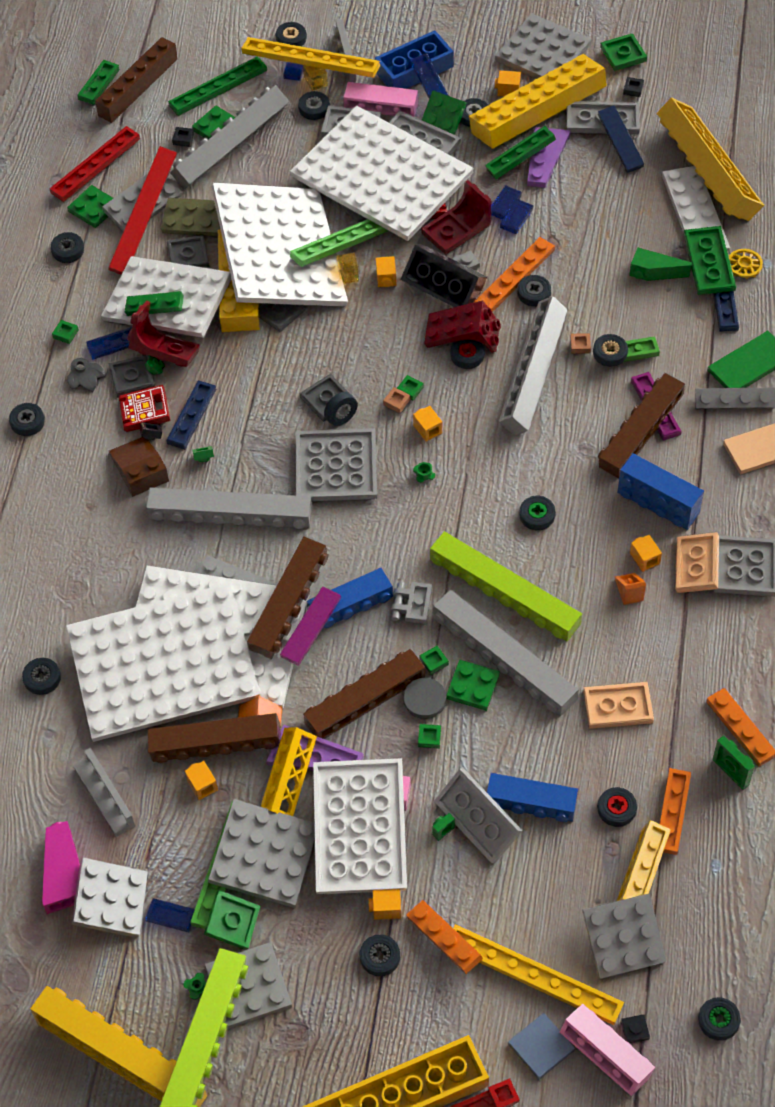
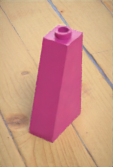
(60, 868)

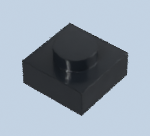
(633, 87)
(183, 136)
(150, 431)
(635, 1029)

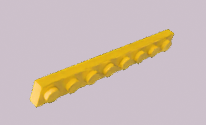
(311, 57)
(543, 978)

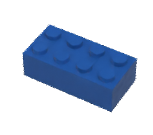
(397, 69)
(660, 491)

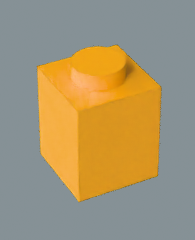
(507, 82)
(386, 271)
(427, 423)
(645, 553)
(201, 780)
(385, 904)

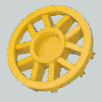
(745, 263)

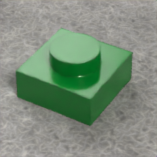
(65, 331)
(411, 386)
(203, 454)
(434, 660)
(429, 736)
(443, 826)

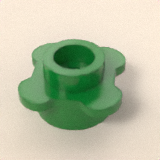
(154, 365)
(424, 467)
(189, 984)

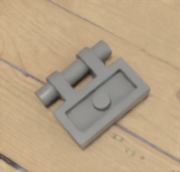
(418, 602)

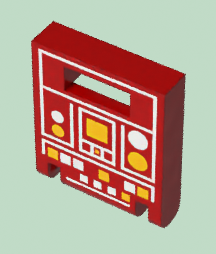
(140, 407)

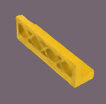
(283, 765)
(644, 861)

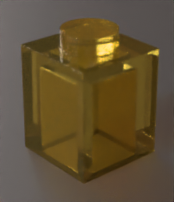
(315, 77)
(347, 267)

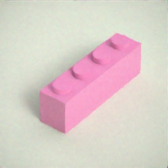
(381, 98)
(607, 1049)

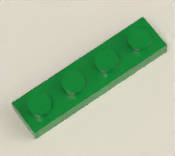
(520, 152)

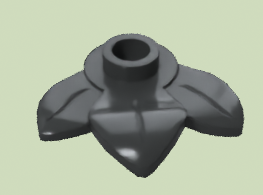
(85, 376)

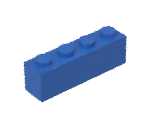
(359, 595)
(533, 797)

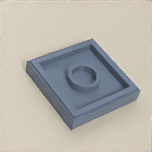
(541, 1046)

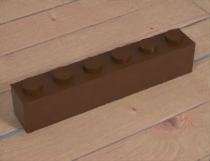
(136, 80)
(642, 424)
(287, 598)
(364, 694)
(214, 737)

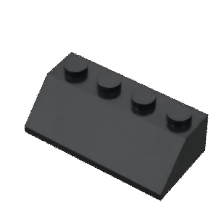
(442, 277)

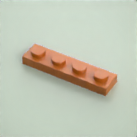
(741, 727)
(674, 807)
(444, 937)

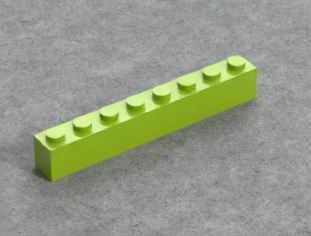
(505, 586)
(205, 1030)

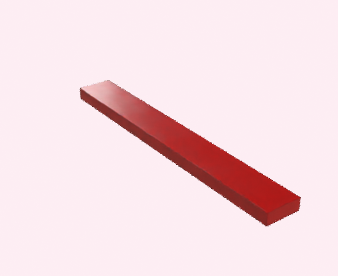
(143, 209)

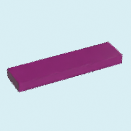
(669, 426)
(310, 626)

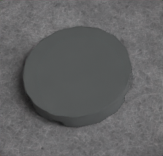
(424, 698)

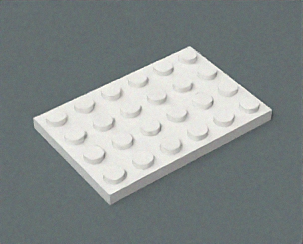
(200, 286)
(359, 826)

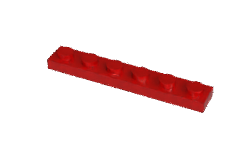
(94, 164)

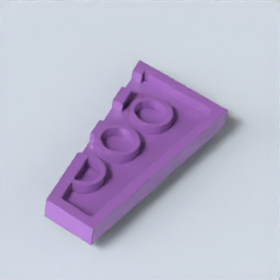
(544, 161)
(322, 752)

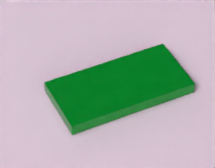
(709, 260)
(746, 363)

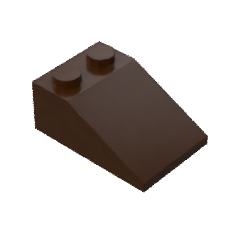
(139, 465)

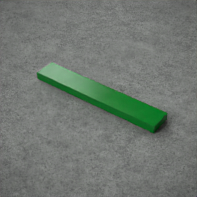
(217, 86)

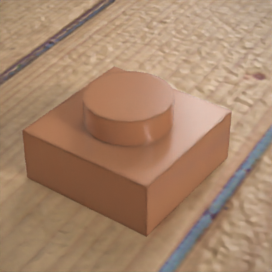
(580, 343)
(396, 400)

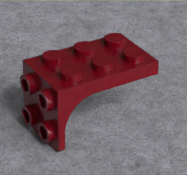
(461, 222)
(463, 322)
(150, 341)

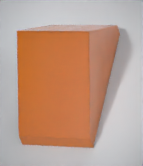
(631, 588)
(259, 706)

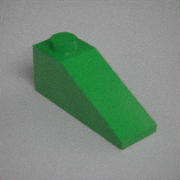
(656, 266)

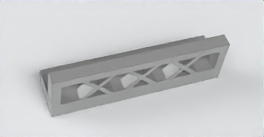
(104, 794)

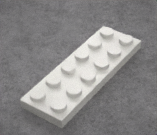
(691, 199)

